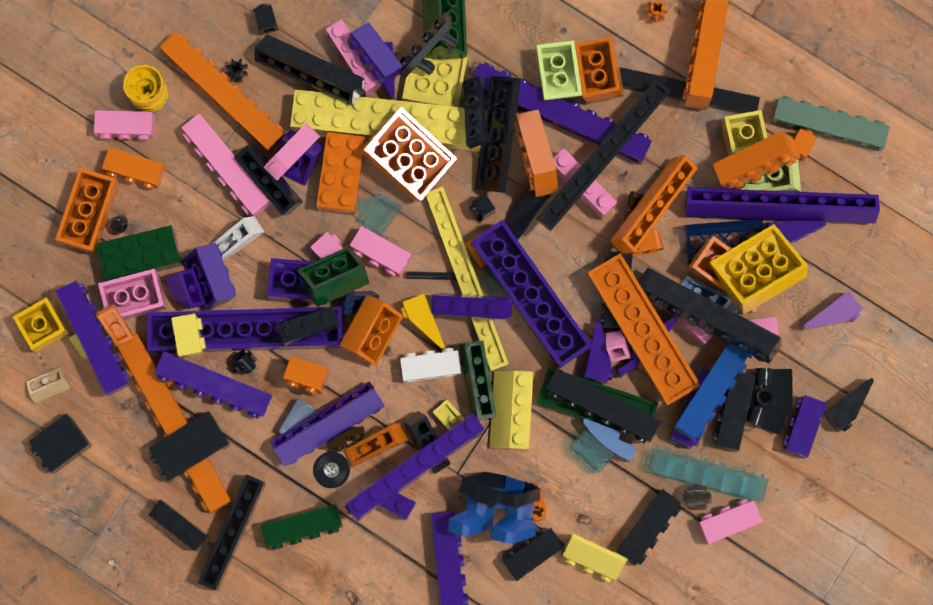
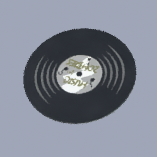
(331, 470)

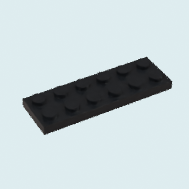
(500, 123)

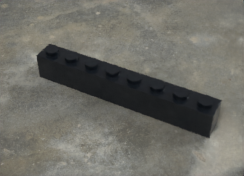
(710, 316)

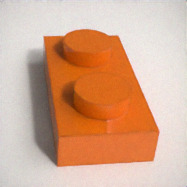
(115, 325)

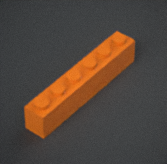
(653, 204)

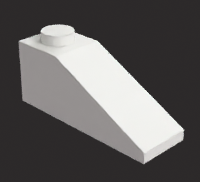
(239, 236)

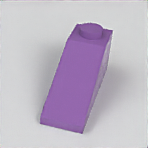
(838, 312)

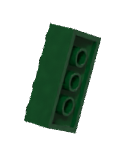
(456, 9)

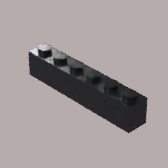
(309, 69)
(602, 405)
(232, 532)

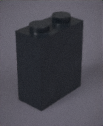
(59, 444)

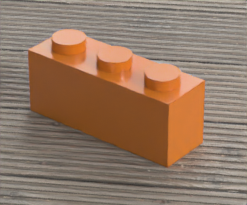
(133, 168)

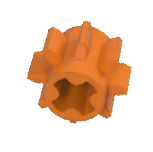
(656, 15)

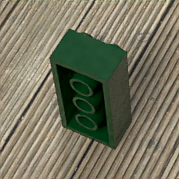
(139, 253)

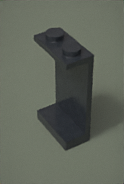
(188, 446)

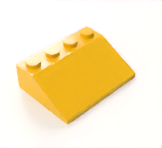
(759, 269)

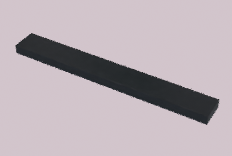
(721, 98)

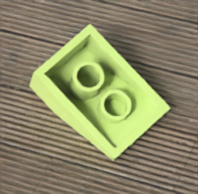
(558, 70)
(784, 180)

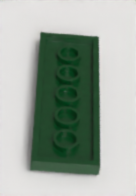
(640, 403)

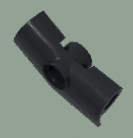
(779, 388)

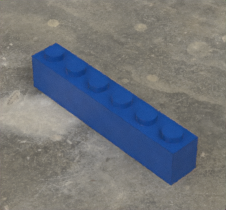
(712, 392)

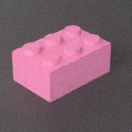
(134, 294)

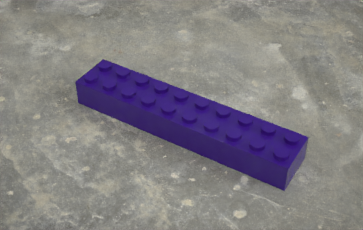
(240, 330)

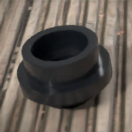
(119, 224)

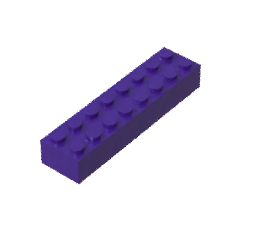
(530, 294)

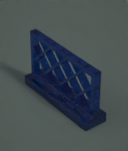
(719, 228)

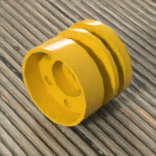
(143, 79)

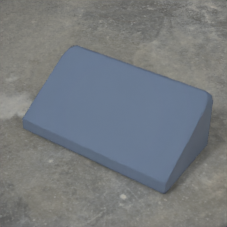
(299, 413)

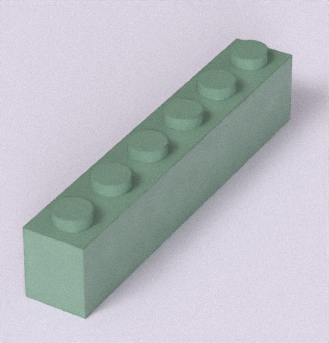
(830, 123)

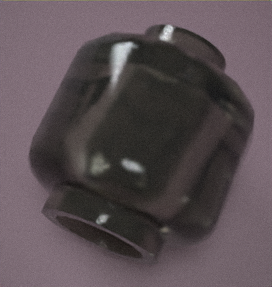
(696, 497)

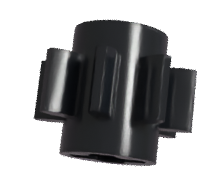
(239, 74)
(244, 362)

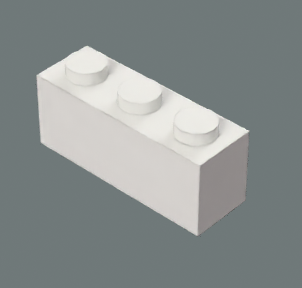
(430, 365)

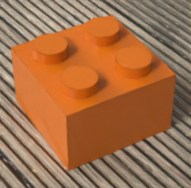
(306, 375)

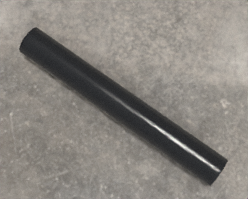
(431, 275)

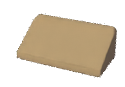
(47, 385)

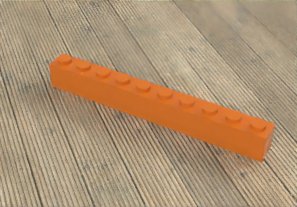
(171, 419)

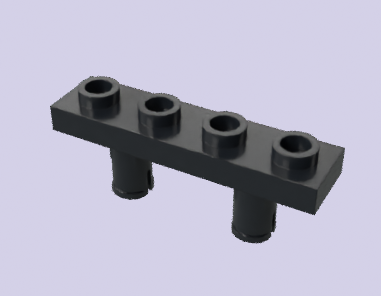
(429, 39)
(475, 113)

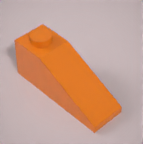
(376, 444)

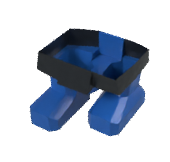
(492, 491)

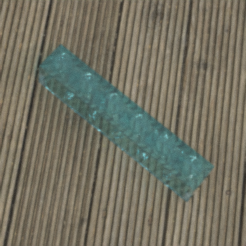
(711, 475)

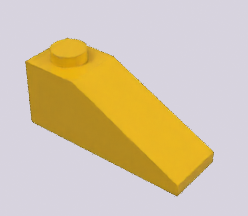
(421, 317)

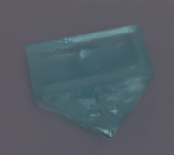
(378, 213)

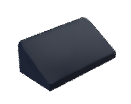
(352, 301)

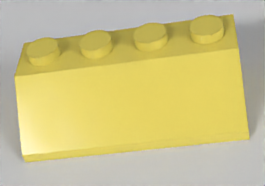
(513, 410)

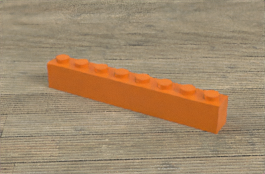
(222, 92)

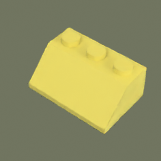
(593, 558)

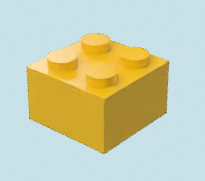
(41, 325)

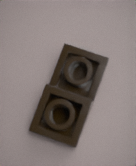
(340, 441)

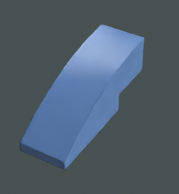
(609, 439)

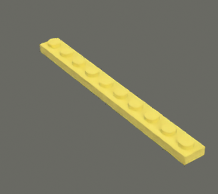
(465, 274)

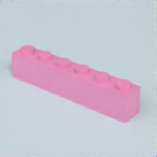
(223, 161)

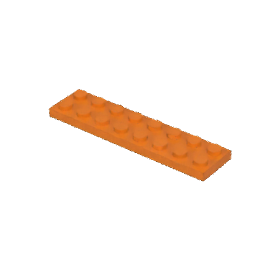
(643, 329)

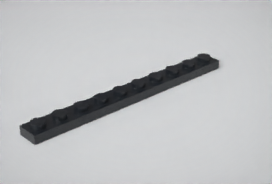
(603, 155)

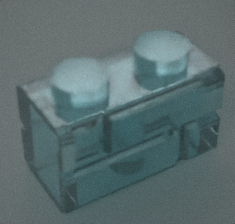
(591, 451)

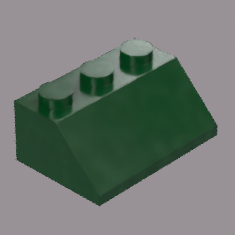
(333, 276)

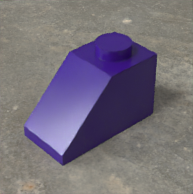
(186, 289)

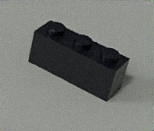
(309, 326)
(178, 525)
(533, 553)

